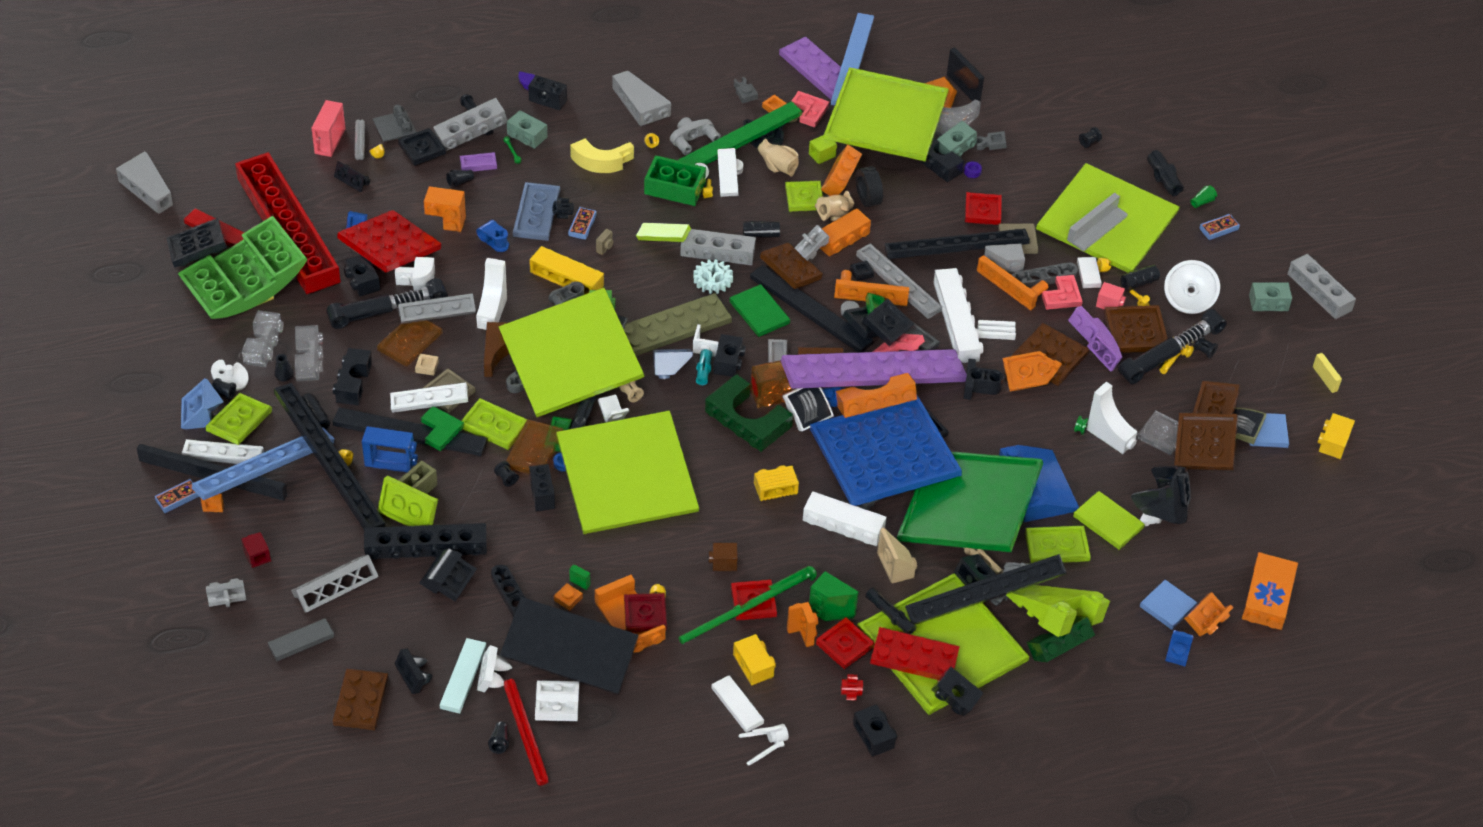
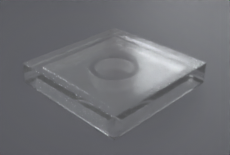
(1160, 432)

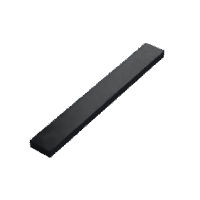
(955, 243)
(810, 309)
(359, 421)
(204, 469)
(985, 589)

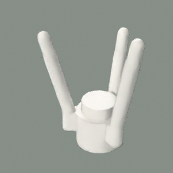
(775, 734)

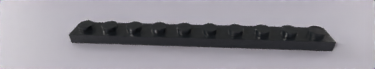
(328, 456)

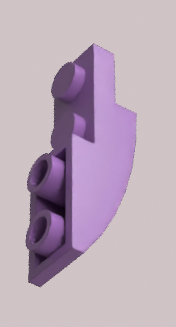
(1098, 336)

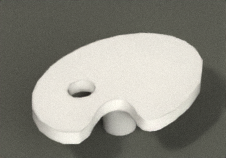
(235, 374)

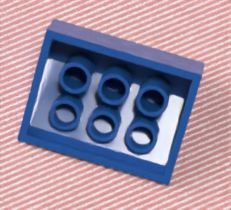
(1052, 492)

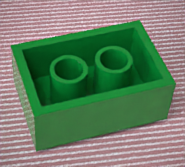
(675, 180)

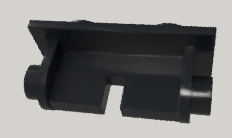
(350, 176)

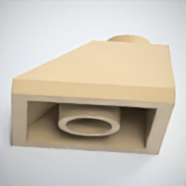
(895, 558)

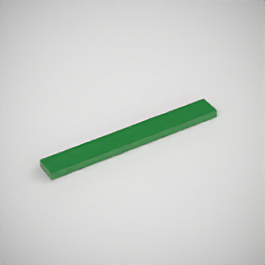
(744, 134)

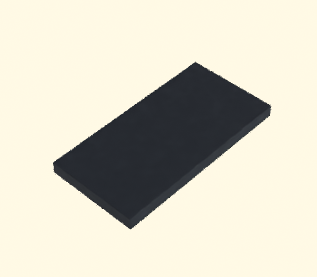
(569, 645)

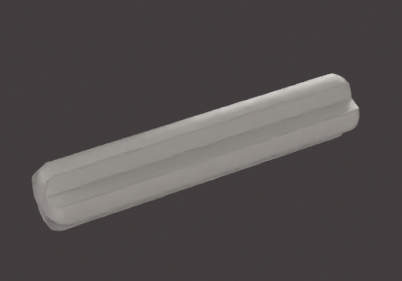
(359, 139)

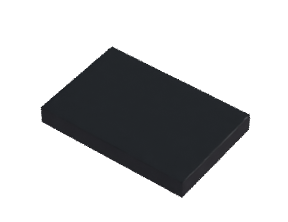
(965, 75)

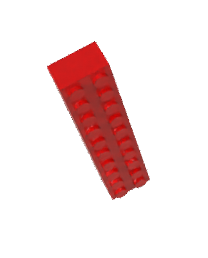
(274, 198)

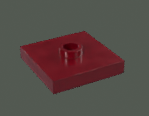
(644, 611)

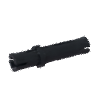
(897, 617)

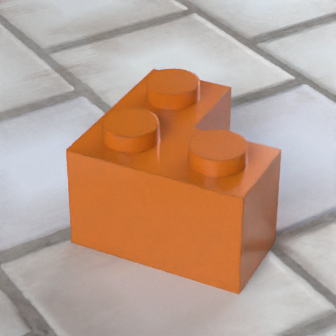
(446, 204)

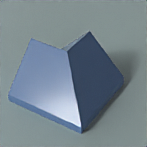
(199, 405)

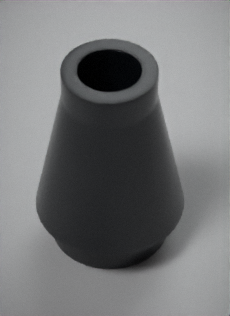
(458, 177)
(283, 369)
(499, 739)

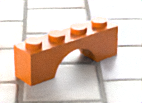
(858, 401)

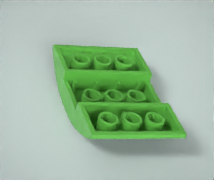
(245, 272)

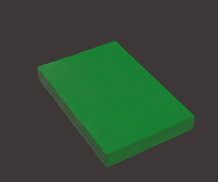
(759, 310)

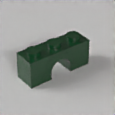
(1049, 646)

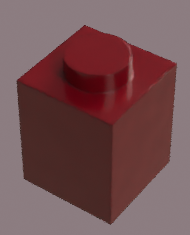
(256, 549)

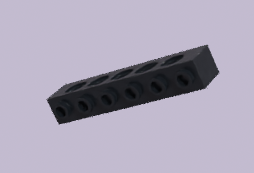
(424, 540)

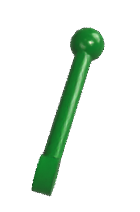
(517, 159)

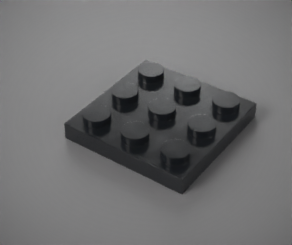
(196, 243)

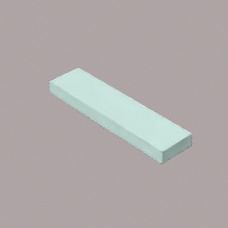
(463, 675)

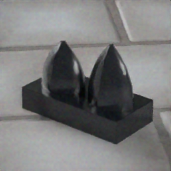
(409, 668)

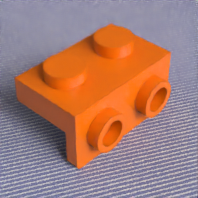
(1207, 615)
(803, 620)

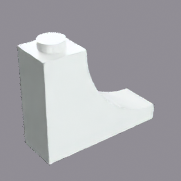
(494, 293)
(1108, 423)

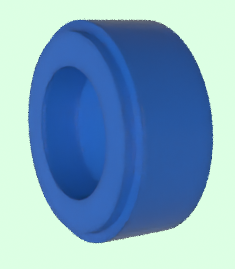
(558, 462)

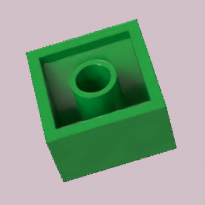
(832, 598)

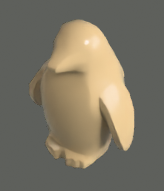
(779, 157)
(834, 206)

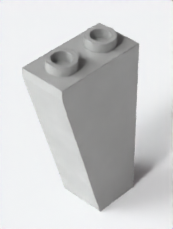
(640, 99)
(145, 182)

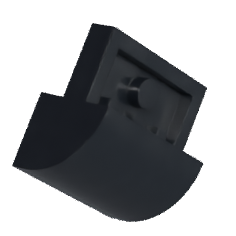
(448, 574)

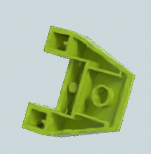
(1059, 606)

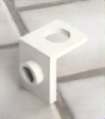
(701, 344)
(611, 409)

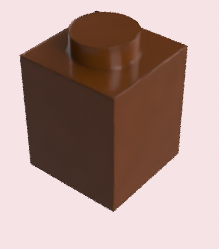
(724, 556)

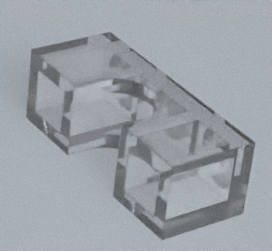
(308, 342)
(260, 350)

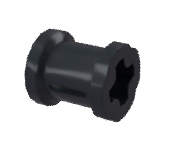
(1090, 138)
(1210, 348)
(224, 388)
(505, 472)

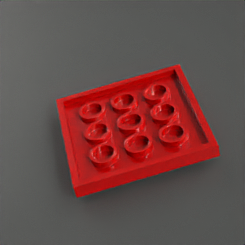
(389, 241)

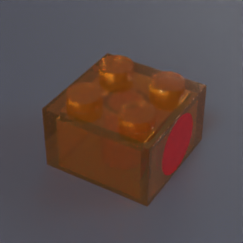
(769, 384)

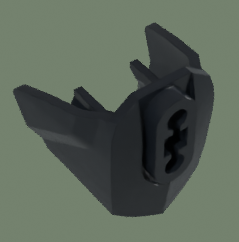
(1171, 498)

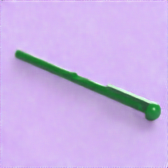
(806, 573)

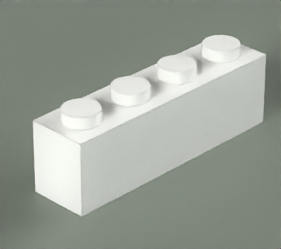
(843, 518)

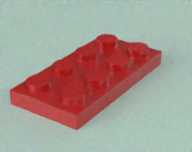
(913, 654)

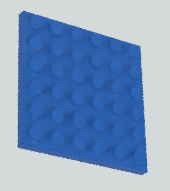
(885, 451)

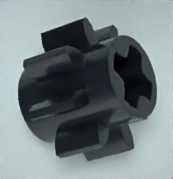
(563, 208)

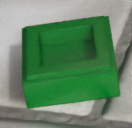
(579, 577)

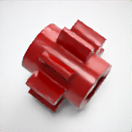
(851, 687)

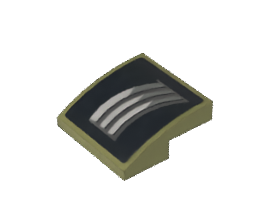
(1249, 424)

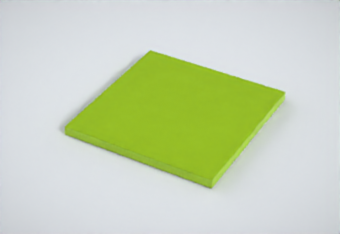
(886, 114)
(1128, 240)
(571, 352)
(627, 472)
(984, 643)

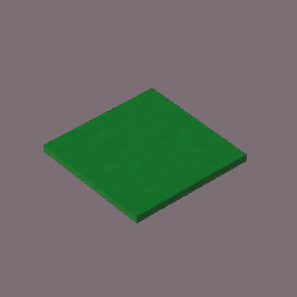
(974, 509)

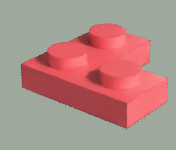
(813, 108)
(1066, 295)
(906, 342)

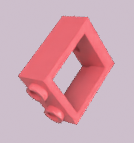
(329, 127)

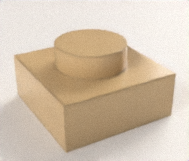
(426, 364)

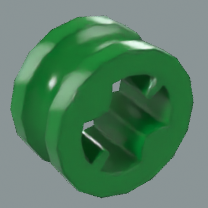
(1081, 425)

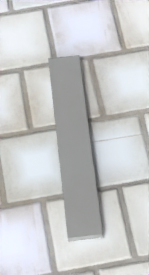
(894, 276)

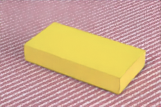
(1327, 372)

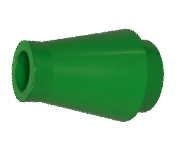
(1204, 196)

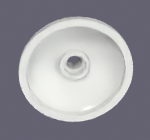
(1192, 275)

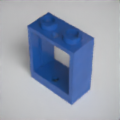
(388, 459)

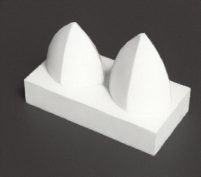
(492, 662)

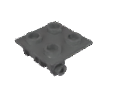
(394, 125)

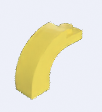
(601, 160)

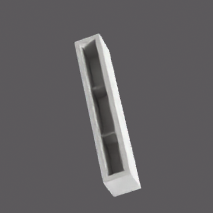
(957, 314)

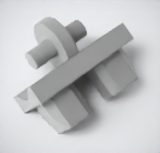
(812, 242)
(225, 593)

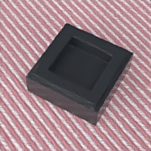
(861, 270)

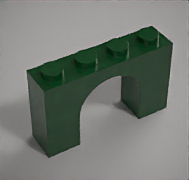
(757, 432)

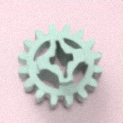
(713, 276)

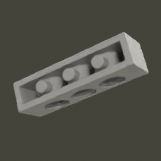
(470, 124)
(719, 246)
(1321, 286)

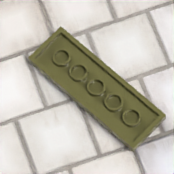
(676, 324)

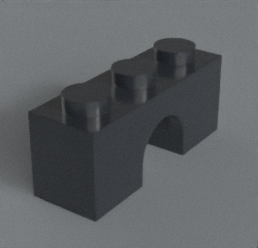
(945, 166)
(354, 364)

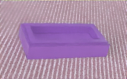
(478, 162)

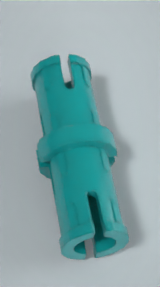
(702, 375)

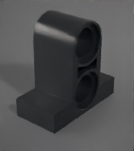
(982, 380)

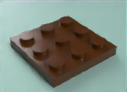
(1135, 327)
(1057, 347)
(1206, 441)

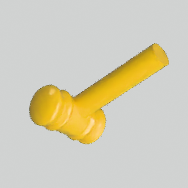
(1187, 351)

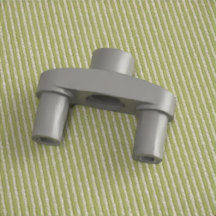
(690, 130)

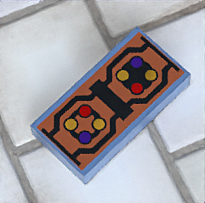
(582, 223)
(1219, 227)
(176, 496)

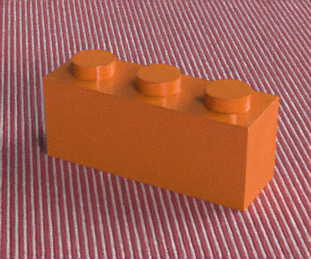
(841, 171)
(846, 231)

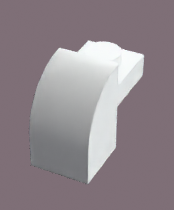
(419, 275)

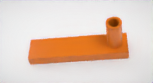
(1009, 284)
(858, 290)

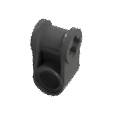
(567, 293)

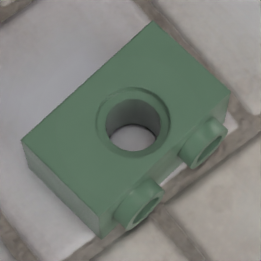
(527, 129)
(957, 139)
(1270, 296)

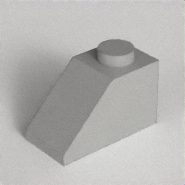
(1008, 257)

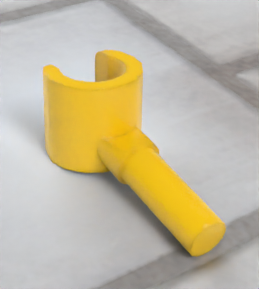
(707, 191)
(1143, 300)

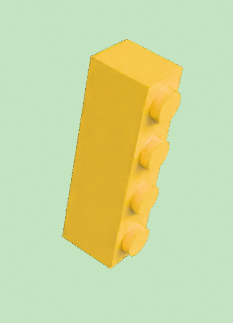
(564, 270)

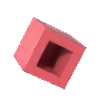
(1110, 296)

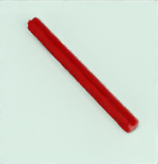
(526, 732)

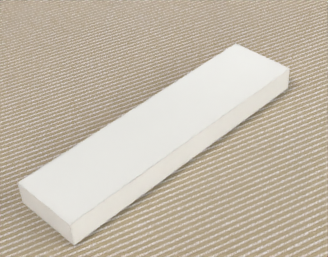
(429, 397)
(220, 451)

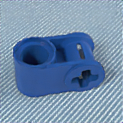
(494, 236)

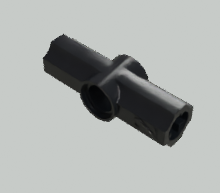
(1165, 173)

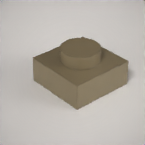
(604, 242)

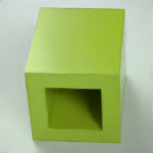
(822, 149)

